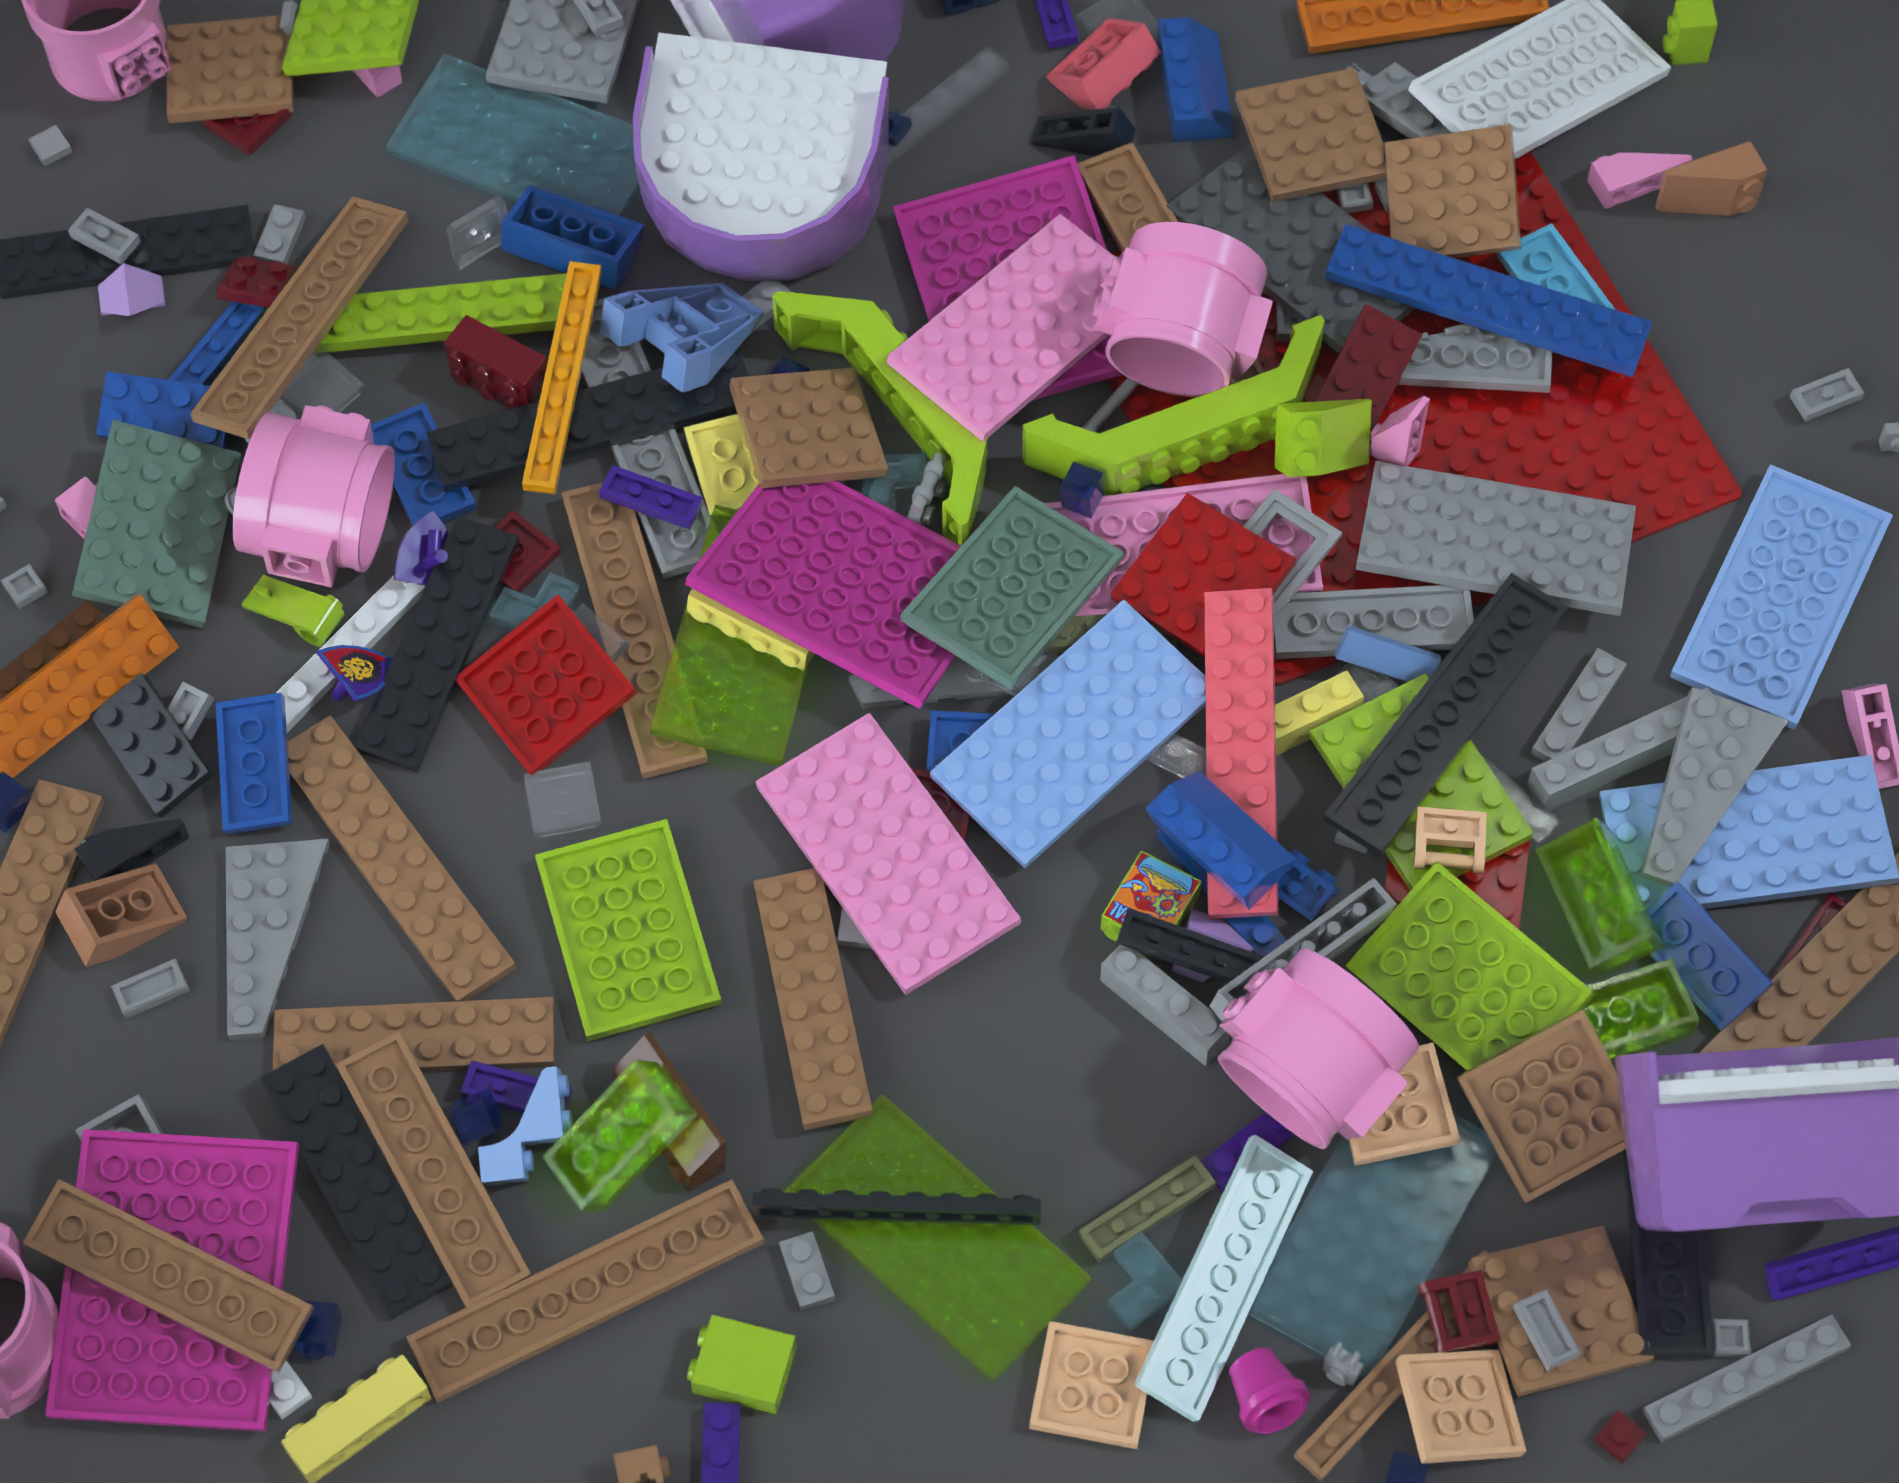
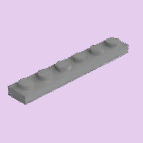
(1746, 1378)

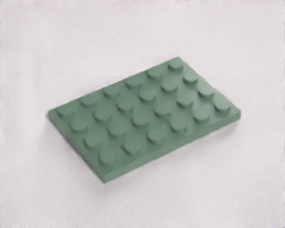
(156, 523)
(1012, 587)

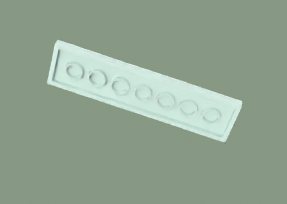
(1223, 1278)

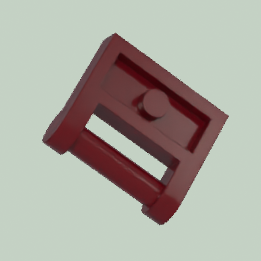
(1470, 1309)

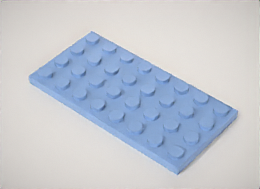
(1782, 595)
(1073, 734)
(1779, 839)

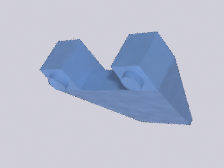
(690, 324)

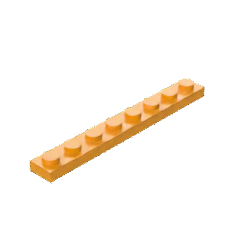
(562, 378)

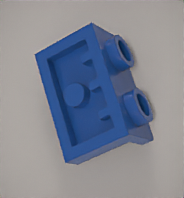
(1305, 888)

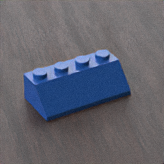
(1193, 81)
(562, 230)
(1221, 837)

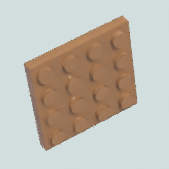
(227, 69)
(1313, 134)
(1455, 192)
(808, 427)
(1549, 1105)
(1588, 1294)

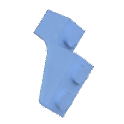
(541, 1123)

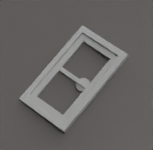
(1325, 536)

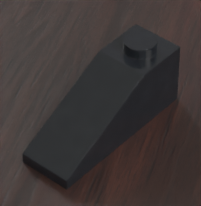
(1085, 131)
(129, 847)

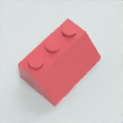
(1105, 63)

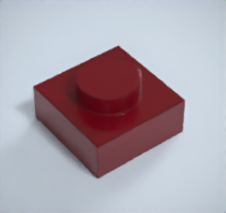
(1620, 1436)

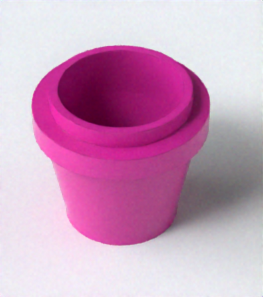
(1267, 1392)

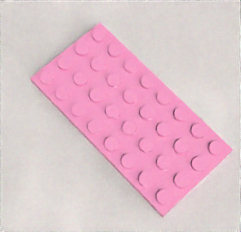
(1010, 330)
(1134, 519)
(888, 853)

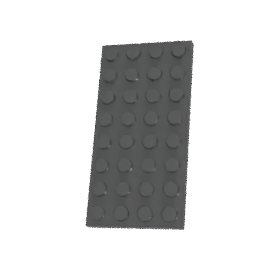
(1290, 237)

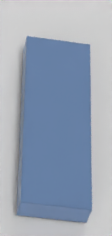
(1385, 655)

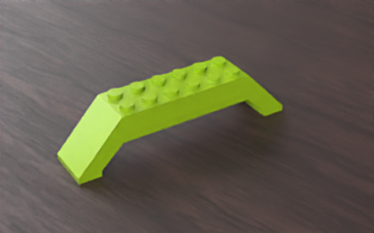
(866, 339)
(1184, 434)

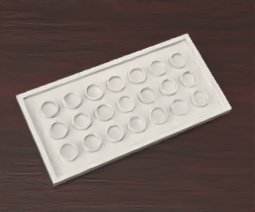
(1542, 75)

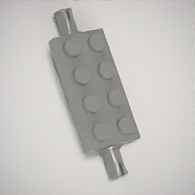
(1395, 104)

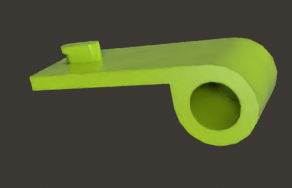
(309, 613)

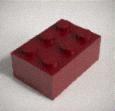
(494, 364)

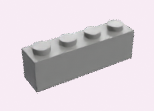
(1164, 1003)

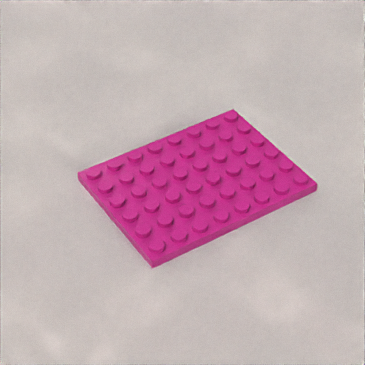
(973, 228)
(833, 580)
(132, 1362)

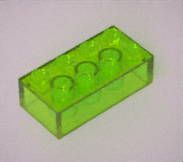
(1599, 897)
(1641, 1010)
(619, 1135)

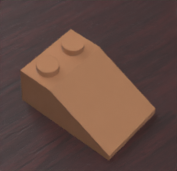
(1715, 183)
(118, 913)

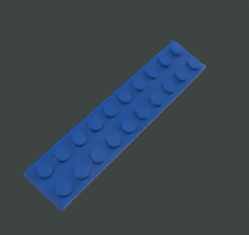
(1489, 300)

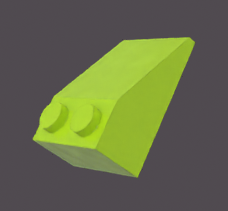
(1690, 32)
(1322, 436)

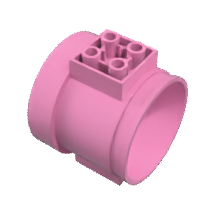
(104, 61)
(1183, 308)
(313, 494)
(1316, 1049)
(29, 1350)

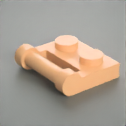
(1452, 829)

